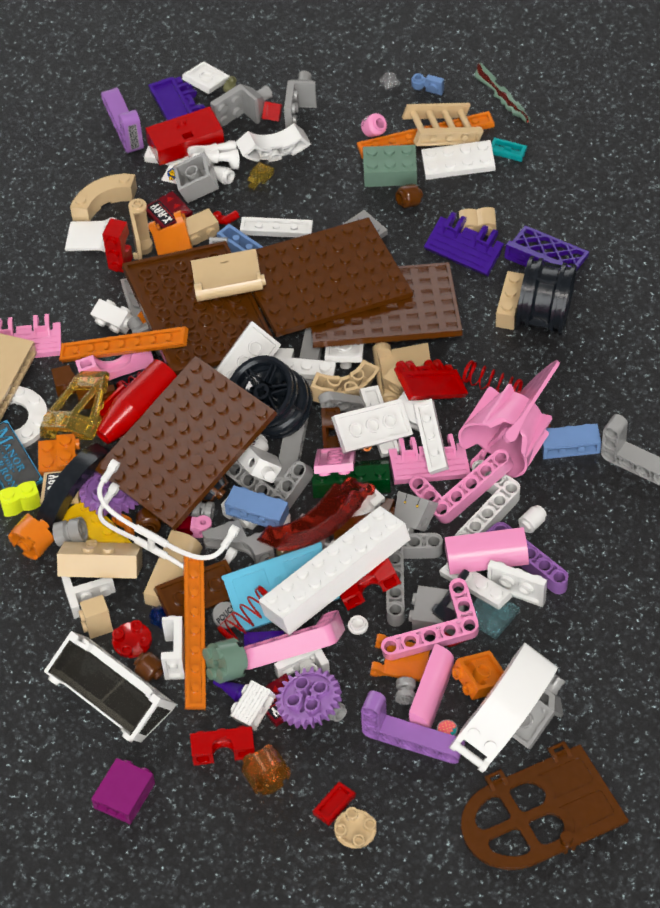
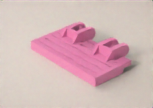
(46, 341)
(411, 463)

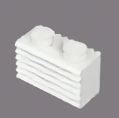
(252, 705)

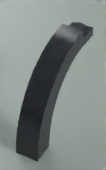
(69, 482)

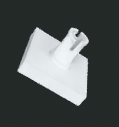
(345, 354)

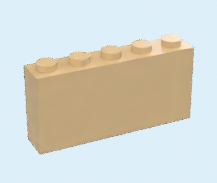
(15, 360)

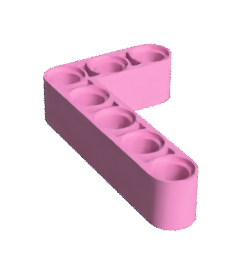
(463, 489)
(437, 630)
(323, 634)

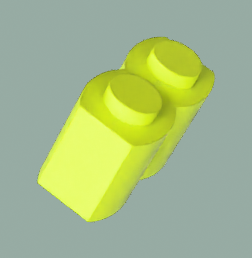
(20, 498)

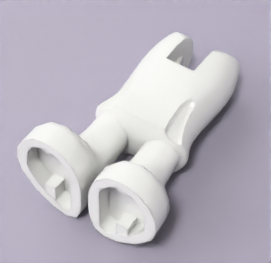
(227, 152)

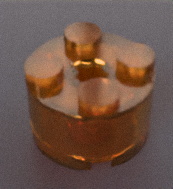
(265, 770)

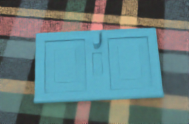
(268, 575)

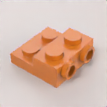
(56, 454)
(477, 673)

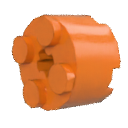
(31, 536)

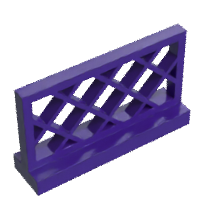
(521, 254)

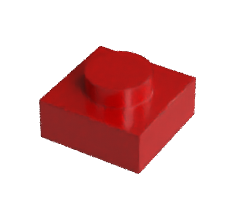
(272, 111)

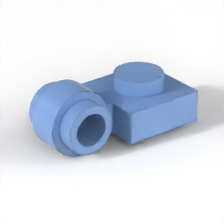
(432, 83)

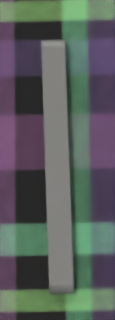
(292, 445)

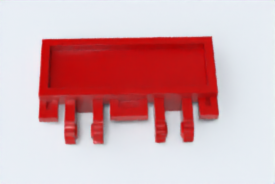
(430, 380)

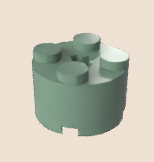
(225, 660)

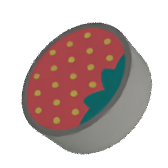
(448, 726)

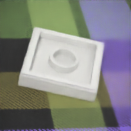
(205, 77)

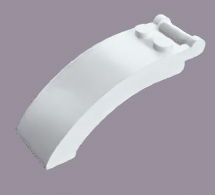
(505, 706)

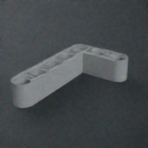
(627, 455)
(281, 490)
(421, 551)

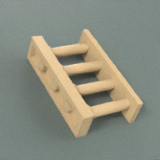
(442, 136)

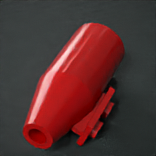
(130, 402)

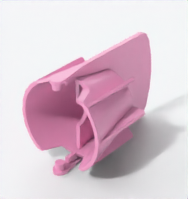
(509, 423)

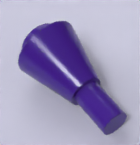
(232, 689)

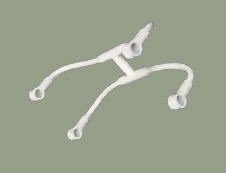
(153, 538)

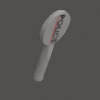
(222, 612)

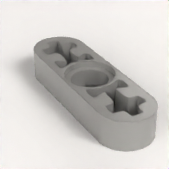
(345, 402)

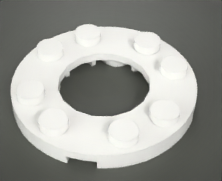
(36, 408)

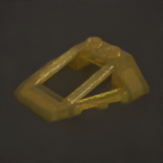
(72, 421)

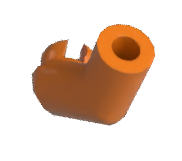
(126, 528)

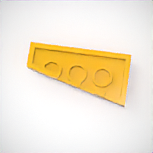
(96, 529)

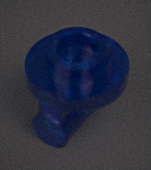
(156, 616)

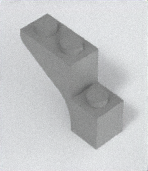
(257, 551)

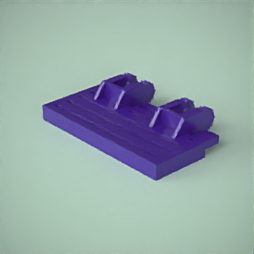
(174, 97)
(465, 247)

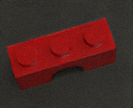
(115, 247)
(383, 575)
(205, 744)

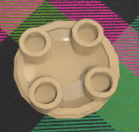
(355, 828)

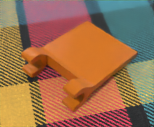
(173, 237)
(409, 666)

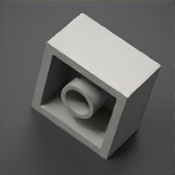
(195, 177)

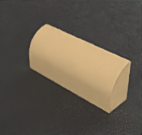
(166, 570)

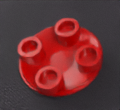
(131, 639)

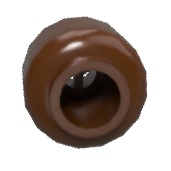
(408, 195)
(148, 520)
(148, 666)

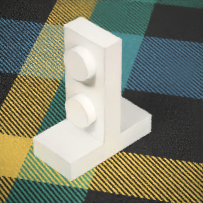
(86, 591)
(292, 664)

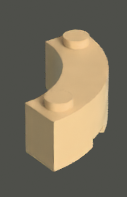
(104, 190)
(350, 384)

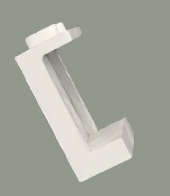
(173, 661)

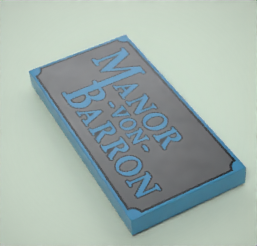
(15, 462)

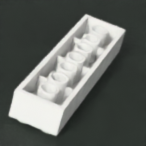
(334, 570)

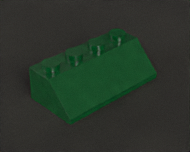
(368, 471)

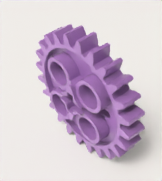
(89, 497)
(308, 698)

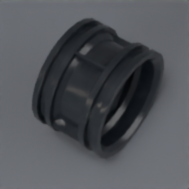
(546, 294)
(292, 401)

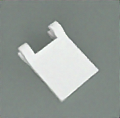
(86, 235)

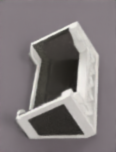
(109, 686)

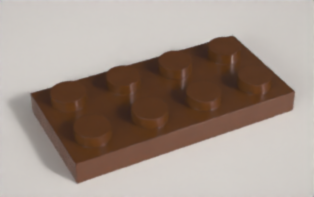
(172, 592)

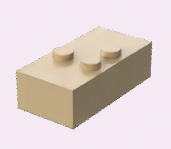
(99, 560)

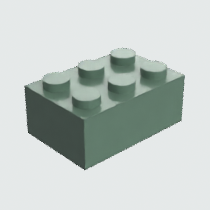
(389, 165)

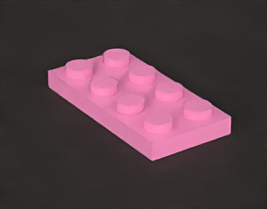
(333, 460)

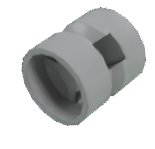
(70, 531)

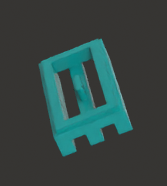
(506, 151)

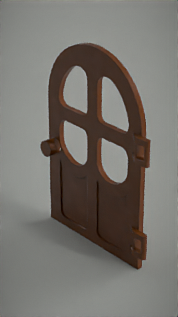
(572, 794)

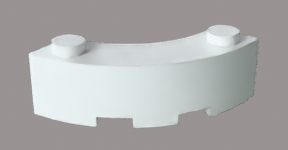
(273, 146)

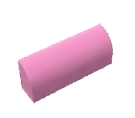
(477, 549)
(432, 687)

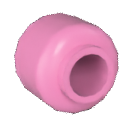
(373, 125)

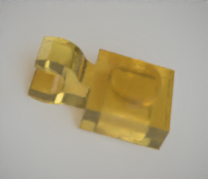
(260, 173)

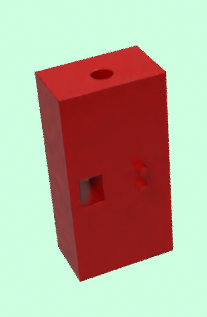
(173, 137)

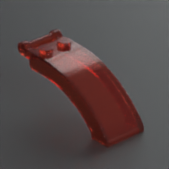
(322, 520)

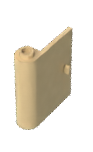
(140, 228)
(227, 275)
(386, 357)

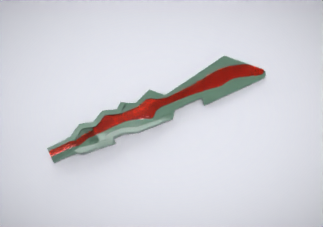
(501, 93)

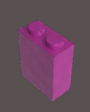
(123, 790)

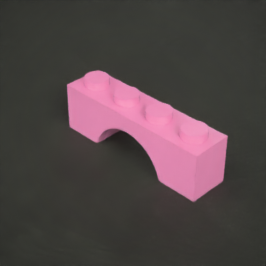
(122, 366)

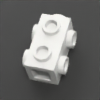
(112, 316)

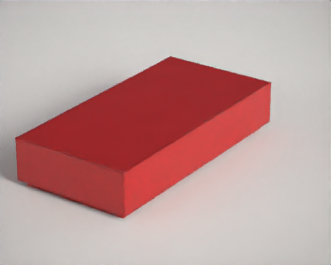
(334, 803)

